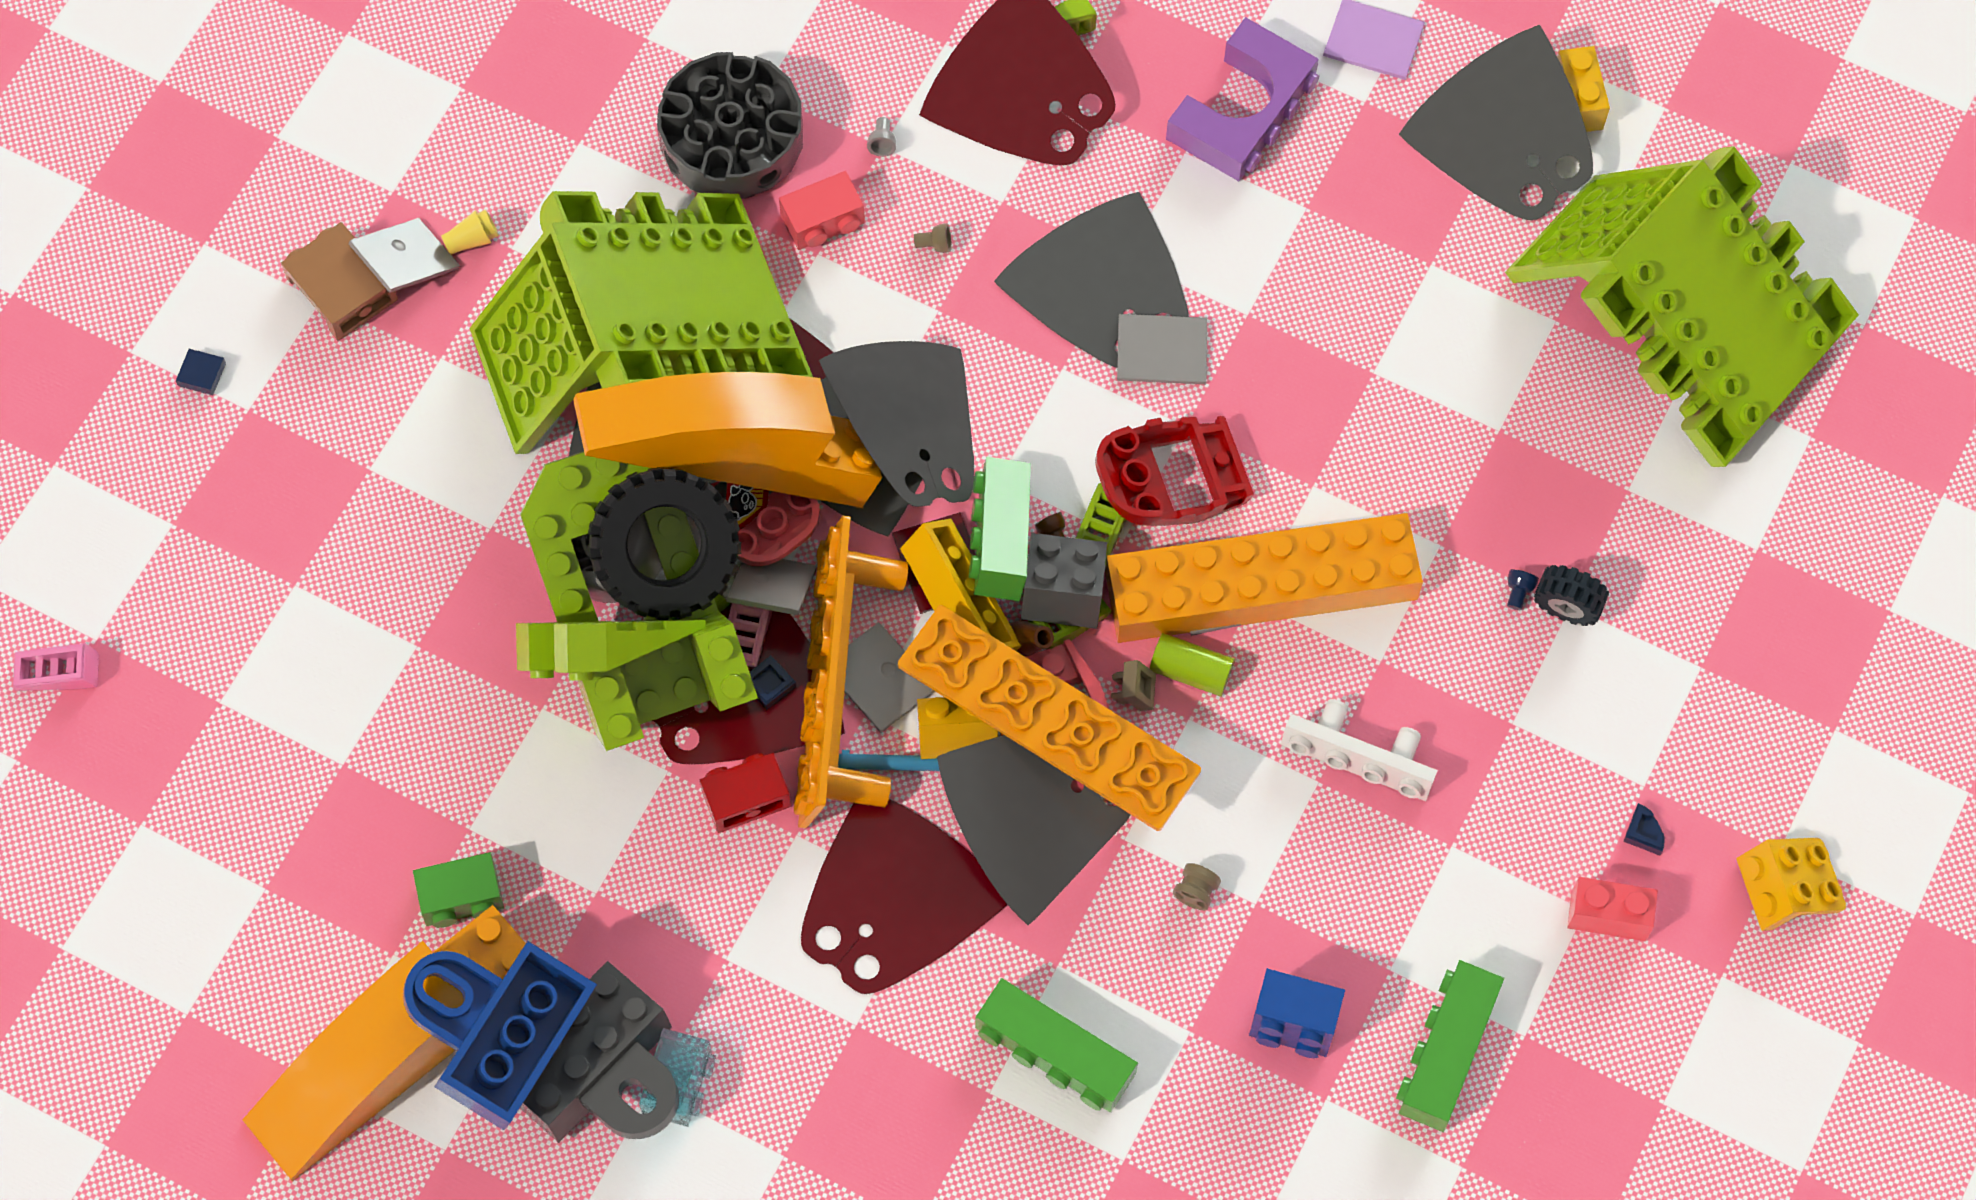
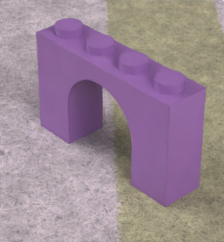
(1236, 143)

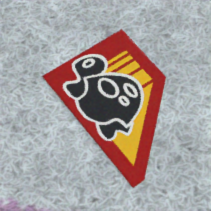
(746, 502)

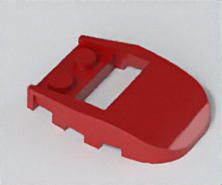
(1135, 482)

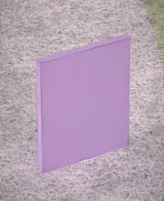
(1374, 39)

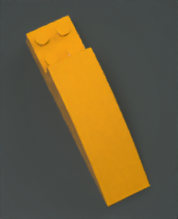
(733, 430)
(368, 1054)

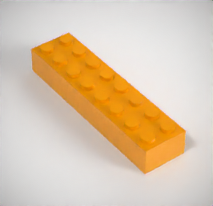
(1263, 577)

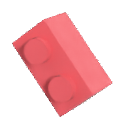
(822, 210)
(1612, 909)

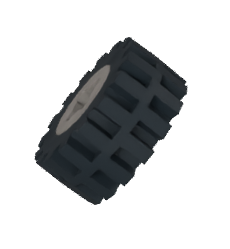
(1571, 595)

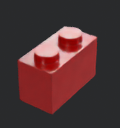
(745, 791)

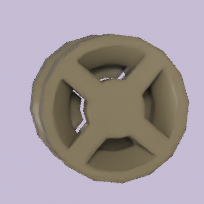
(1196, 886)

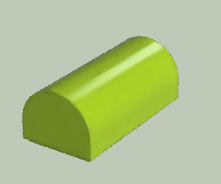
(1191, 664)

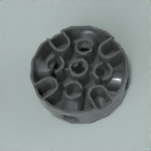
(730, 124)

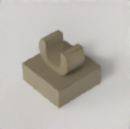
(1137, 686)

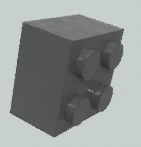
(1064, 580)

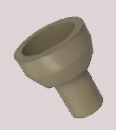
(939, 238)

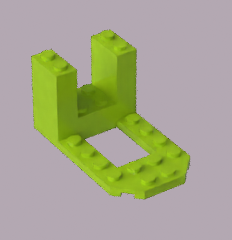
(665, 680)

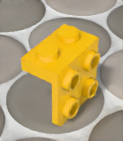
(1790, 880)

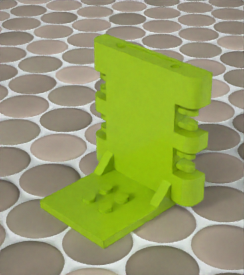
(1702, 284)
(630, 305)

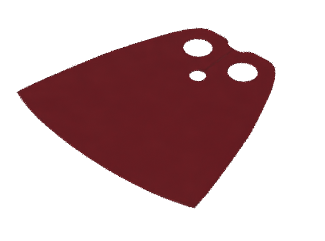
(1009, 74)
(749, 726)
(905, 883)

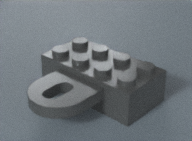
(602, 1057)

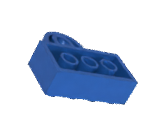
(501, 1029)

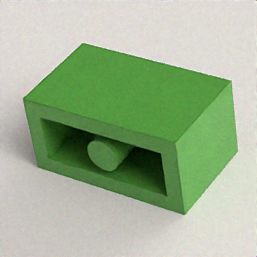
(457, 889)

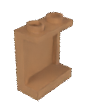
(337, 281)

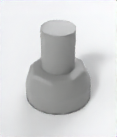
(881, 141)

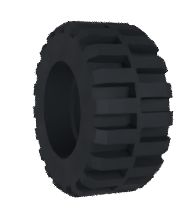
(678, 595)

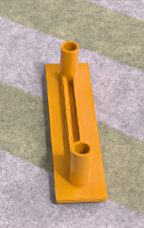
(827, 657)
(1049, 717)

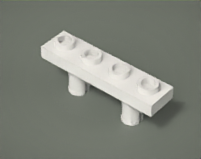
(1344, 752)

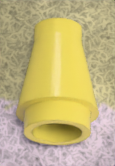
(470, 233)

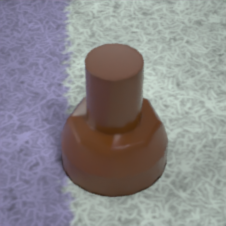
(1051, 525)

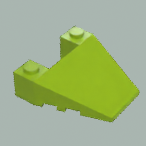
(593, 645)

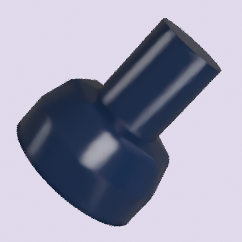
(1521, 584)

